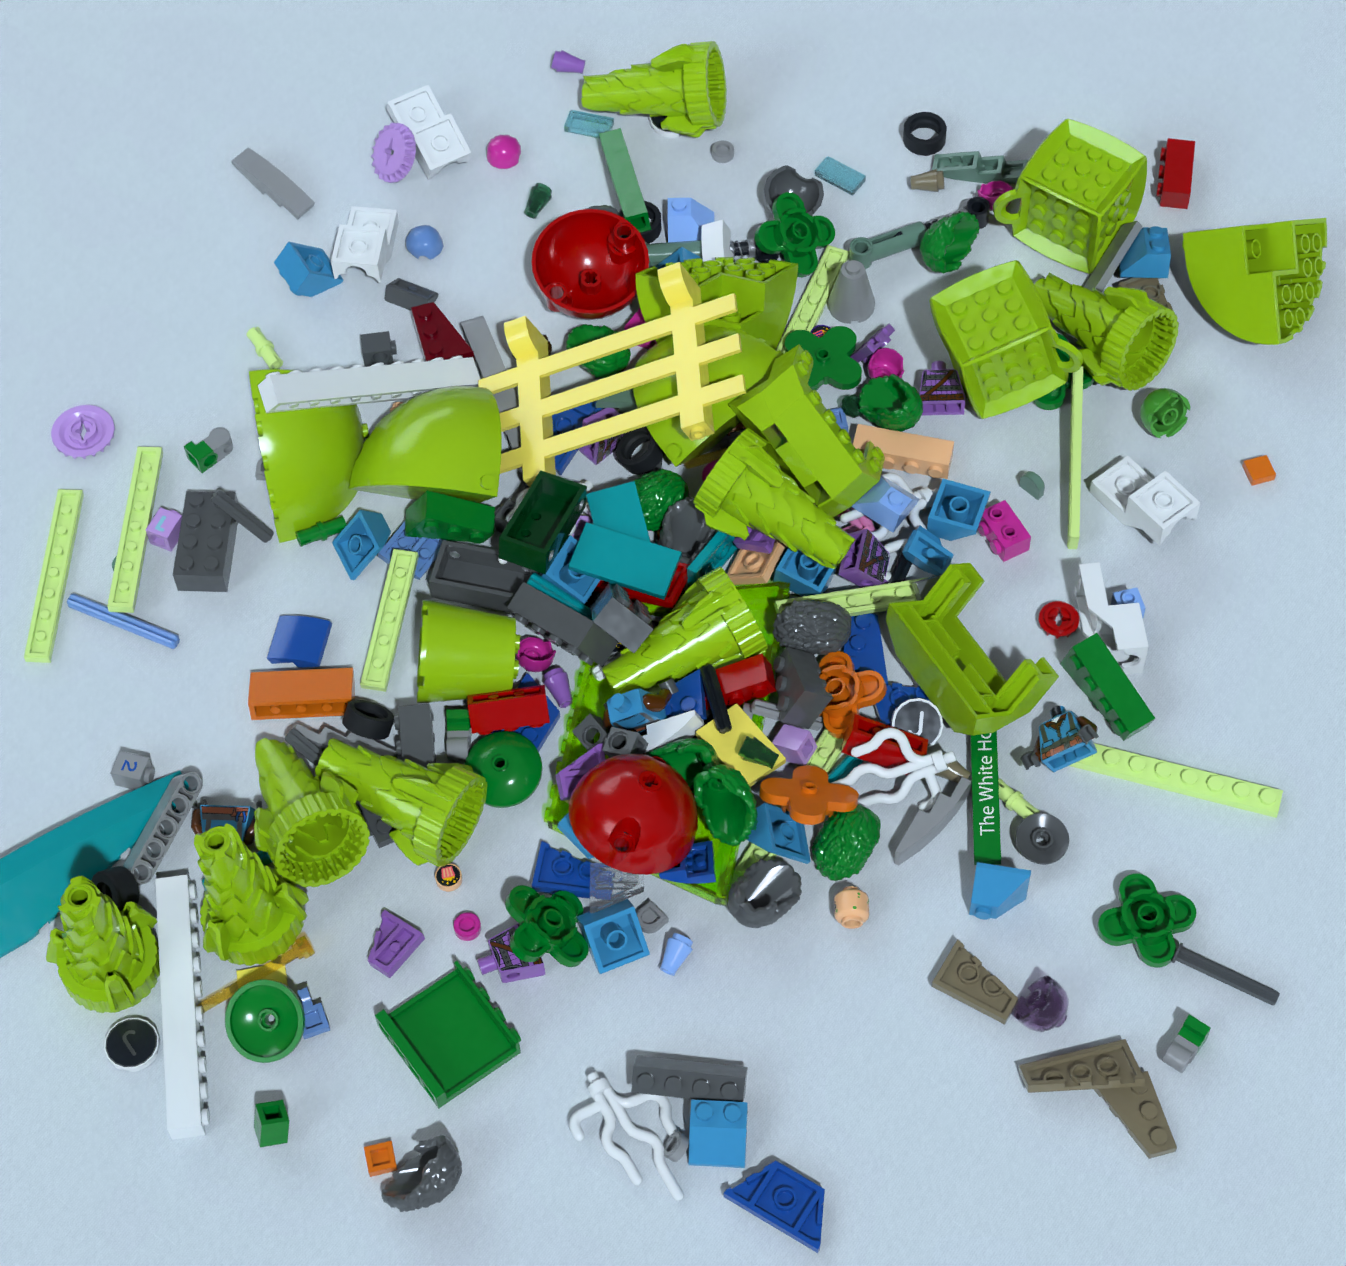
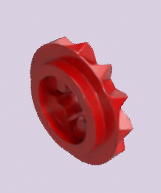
(1068, 615)

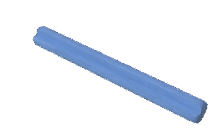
(123, 621)

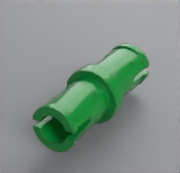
(320, 531)

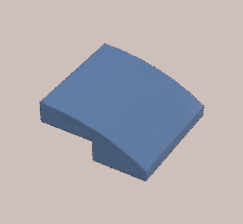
(426, 548)

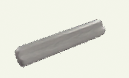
(771, 711)

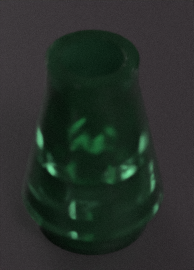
(538, 199)
(758, 753)

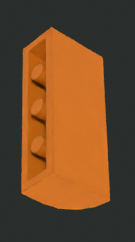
(300, 693)

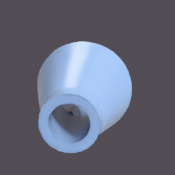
(676, 952)

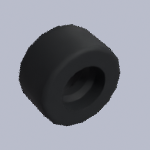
(118, 885)

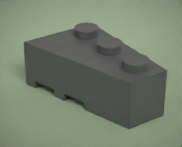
(799, 688)
(416, 733)

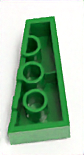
(1107, 686)

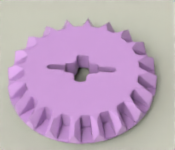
(396, 166)
(69, 426)

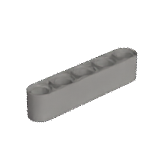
(171, 822)

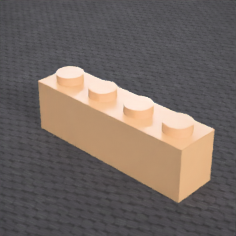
(908, 451)

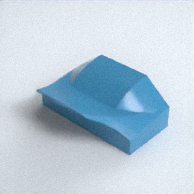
(927, 552)

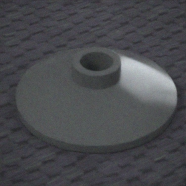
(1047, 828)

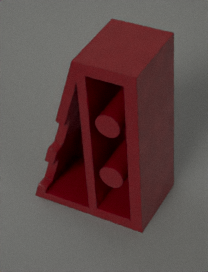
(437, 335)

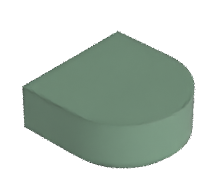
(1032, 484)

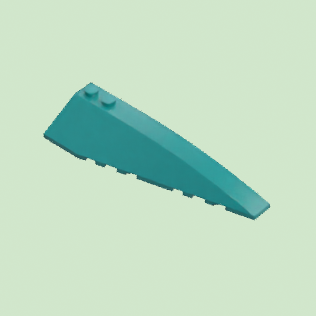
(42, 869)

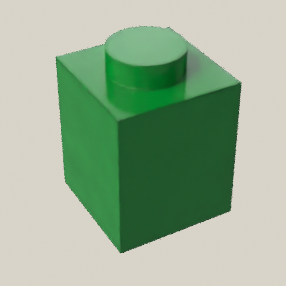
(271, 1123)

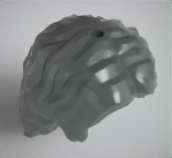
(685, 530)
(813, 627)
(764, 893)
(425, 1177)

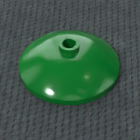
(517, 777)
(249, 1024)

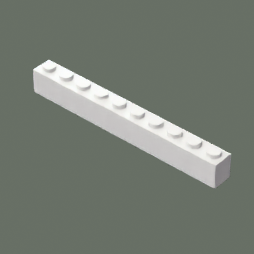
(364, 384)
(179, 1008)

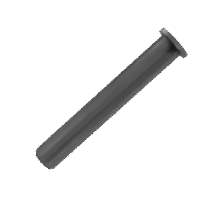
(1226, 975)

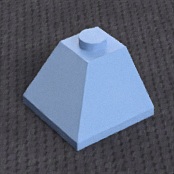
(686, 219)
(886, 504)

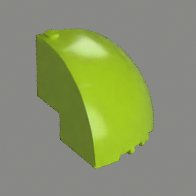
(1258, 276)
(761, 291)
(753, 362)
(437, 444)
(307, 460)

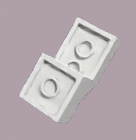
(435, 135)
(365, 241)
(1144, 501)
(1117, 625)

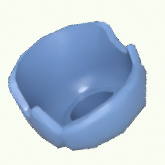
(424, 242)

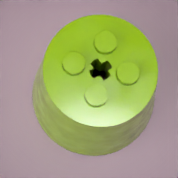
(464, 652)

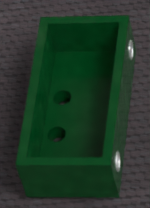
(545, 518)

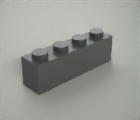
(688, 1079)

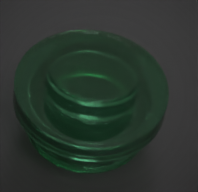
(851, 406)

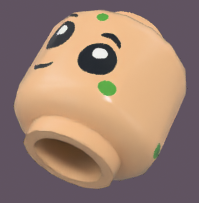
(851, 907)

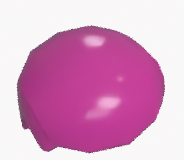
(503, 151)
(993, 190)
(884, 363)
(535, 654)

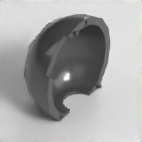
(788, 180)

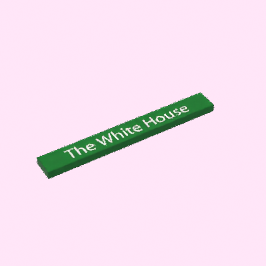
(985, 799)

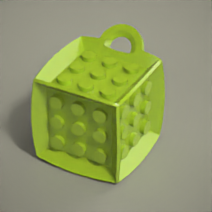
(1076, 194)
(1001, 339)

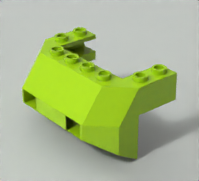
(806, 436)
(953, 665)

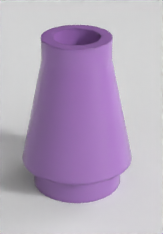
(567, 63)
(558, 685)

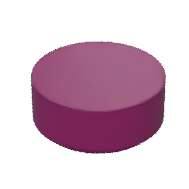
(467, 926)

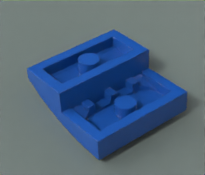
(299, 641)
(696, 867)

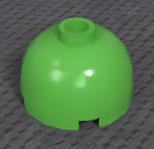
(1164, 412)

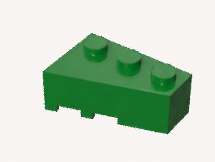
(449, 519)

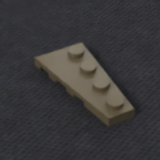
(1091, 1068)

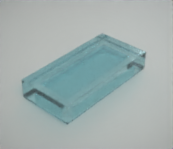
(587, 124)
(840, 175)

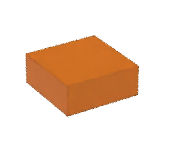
(1259, 470)
(380, 1158)

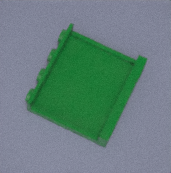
(450, 1035)

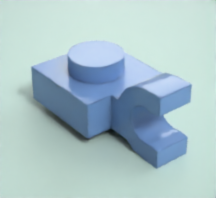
(315, 1018)

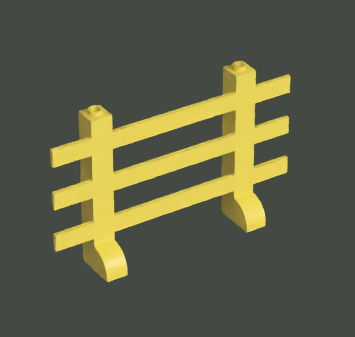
(688, 363)

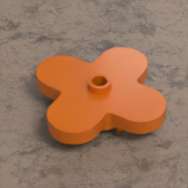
(848, 690)
(808, 795)

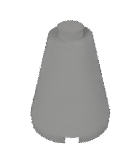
(851, 294)

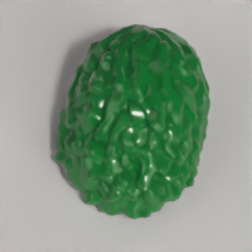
(949, 241)
(603, 366)
(891, 403)
(657, 492)
(688, 757)
(726, 804)
(846, 842)

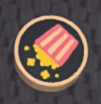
(448, 877)

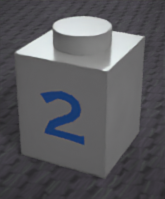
(132, 771)

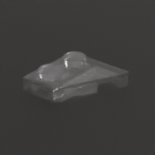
(612, 886)

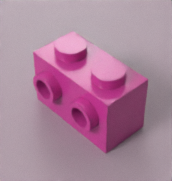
(1004, 531)

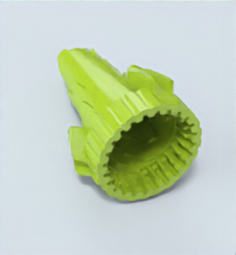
(679, 83)
(1121, 330)
(755, 493)
(702, 629)
(427, 806)
(309, 822)
(247, 906)
(103, 954)

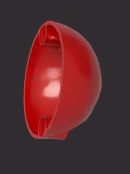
(581, 251)
(637, 798)

